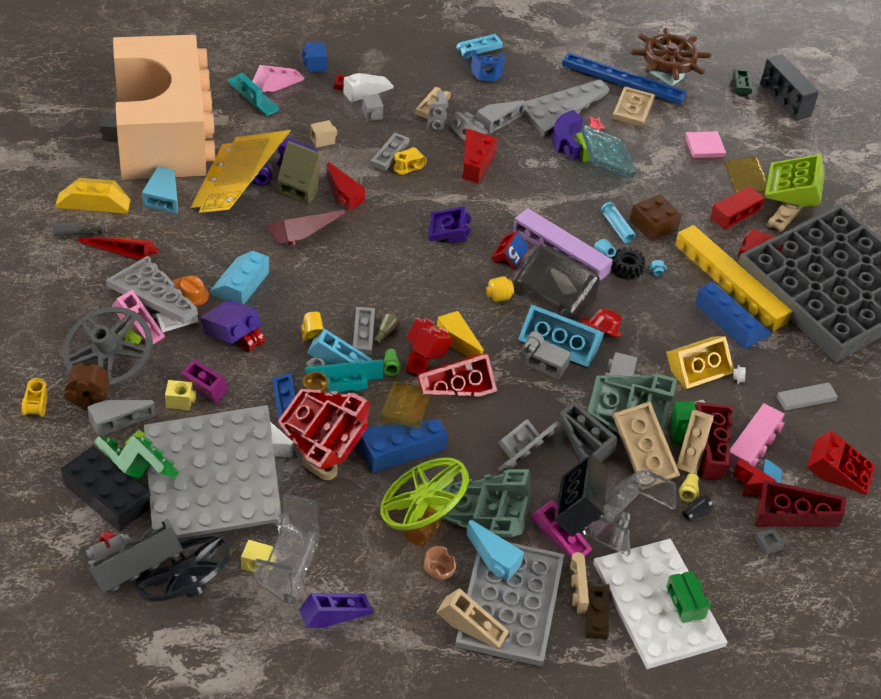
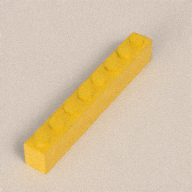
(733, 278)

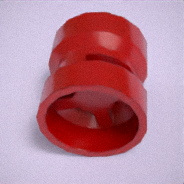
(252, 339)

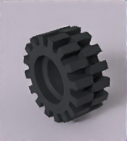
(627, 270)

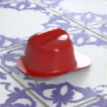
(605, 320)

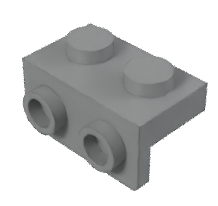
(437, 112)
(461, 121)

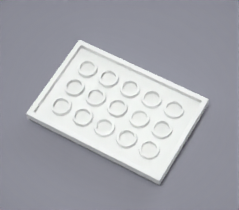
(647, 608)

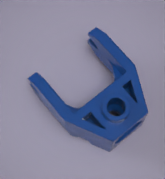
(479, 62)

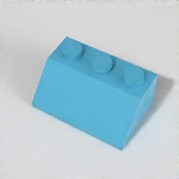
(242, 277)

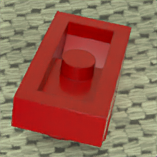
(751, 477)

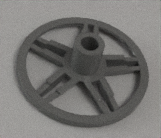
(108, 343)

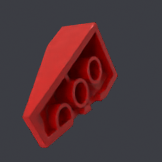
(462, 377)

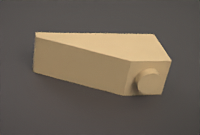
(471, 619)

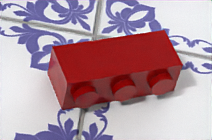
(737, 207)

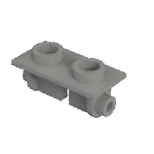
(100, 550)

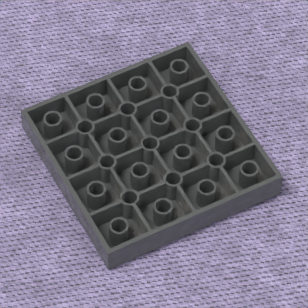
(826, 278)

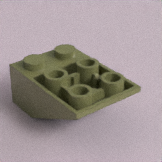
(299, 173)

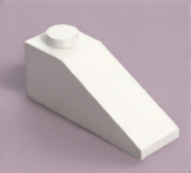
(364, 84)

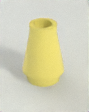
(689, 489)

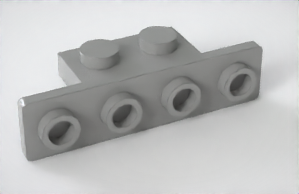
(520, 440)

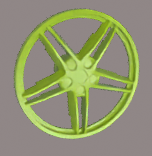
(426, 494)

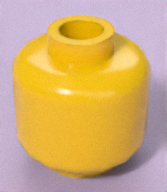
(500, 289)

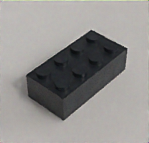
(789, 87)
(106, 488)
(582, 495)

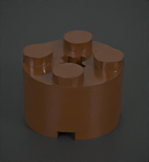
(86, 385)

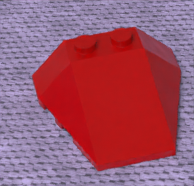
(325, 425)

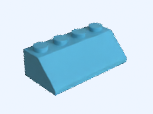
(563, 332)

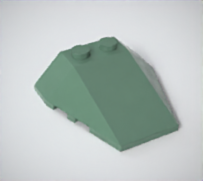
(621, 392)
(494, 502)

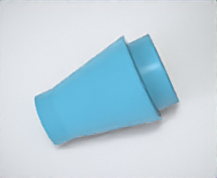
(605, 248)

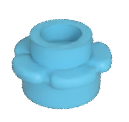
(657, 267)

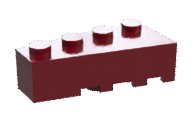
(797, 507)

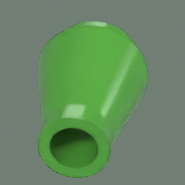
(391, 364)

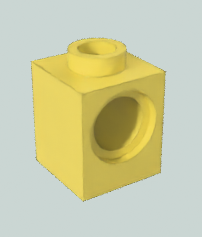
(179, 395)
(251, 552)

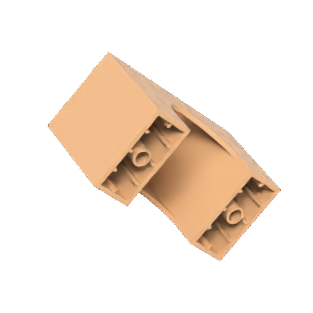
(163, 106)

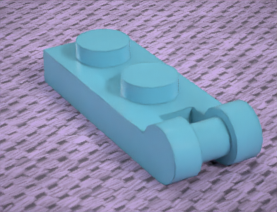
(480, 44)

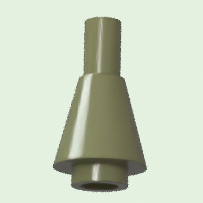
(388, 324)

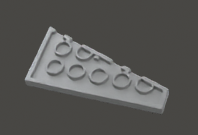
(547, 109)
(153, 290)

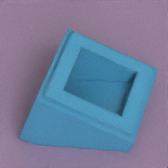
(772, 470)

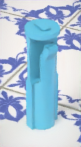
(618, 222)

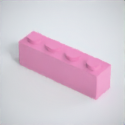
(757, 436)

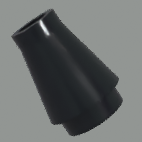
(700, 506)

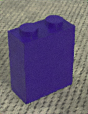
(230, 321)

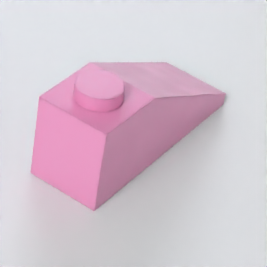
(275, 78)
(132, 302)

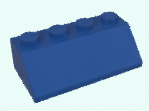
(730, 315)

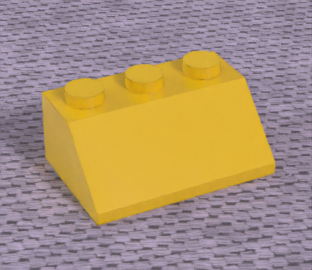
(701, 361)

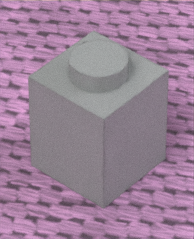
(372, 107)

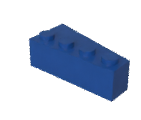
(398, 443)

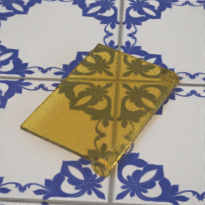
(746, 173)

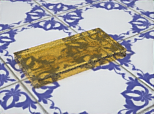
(405, 405)

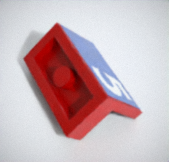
(512, 249)

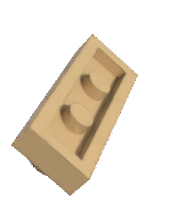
(694, 441)

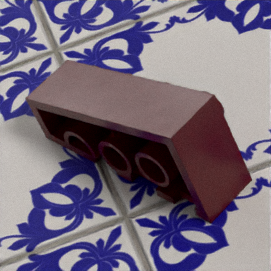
(717, 448)

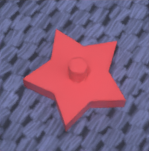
(595, 123)

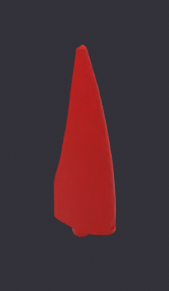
(124, 246)

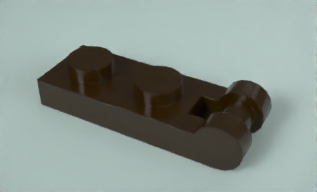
(598, 611)

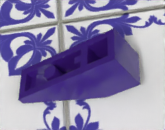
(333, 608)

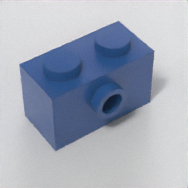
(314, 57)

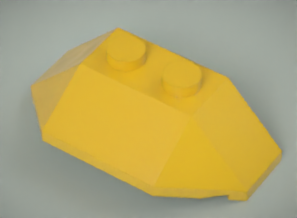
(94, 196)

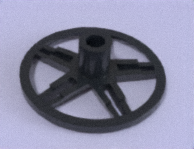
(186, 573)

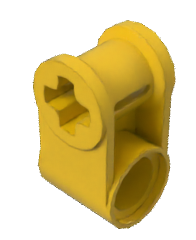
(408, 161)
(311, 325)
(35, 398)

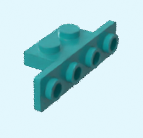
(253, 94)
(349, 375)

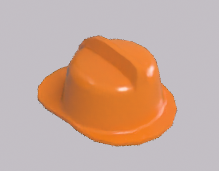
(193, 289)

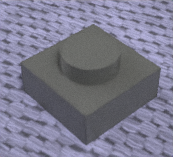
(769, 541)

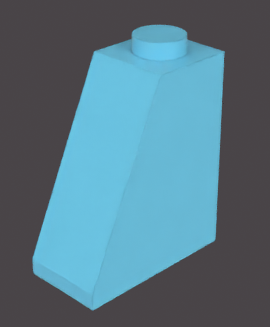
(161, 191)

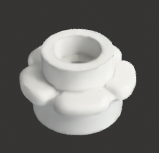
(739, 374)

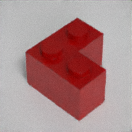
(429, 339)

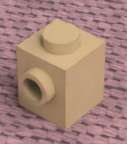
(323, 133)

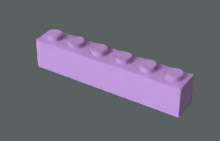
(541, 231)

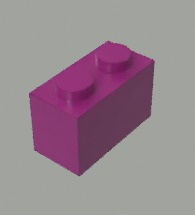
(205, 381)

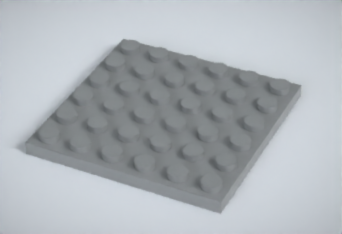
(223, 472)

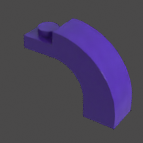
(564, 127)

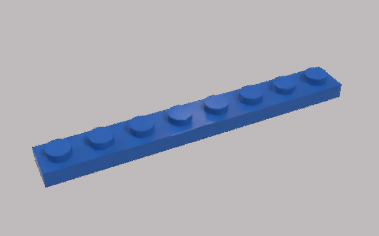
(624, 78)

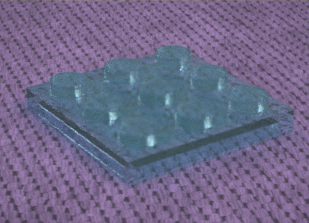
(608, 151)

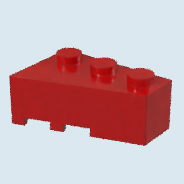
(478, 154)

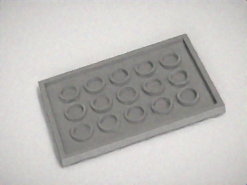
(520, 605)

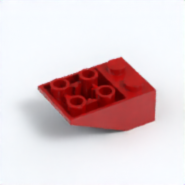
(840, 463)

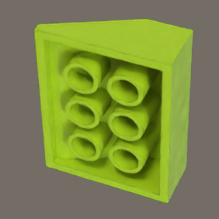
(797, 181)

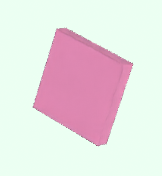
(705, 144)

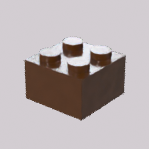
(655, 217)

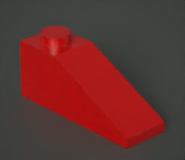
(346, 190)

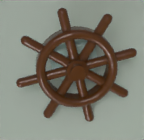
(670, 62)

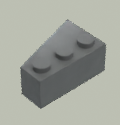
(586, 433)

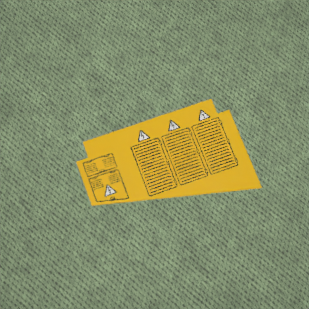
(235, 169)

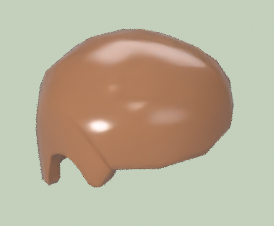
(439, 563)

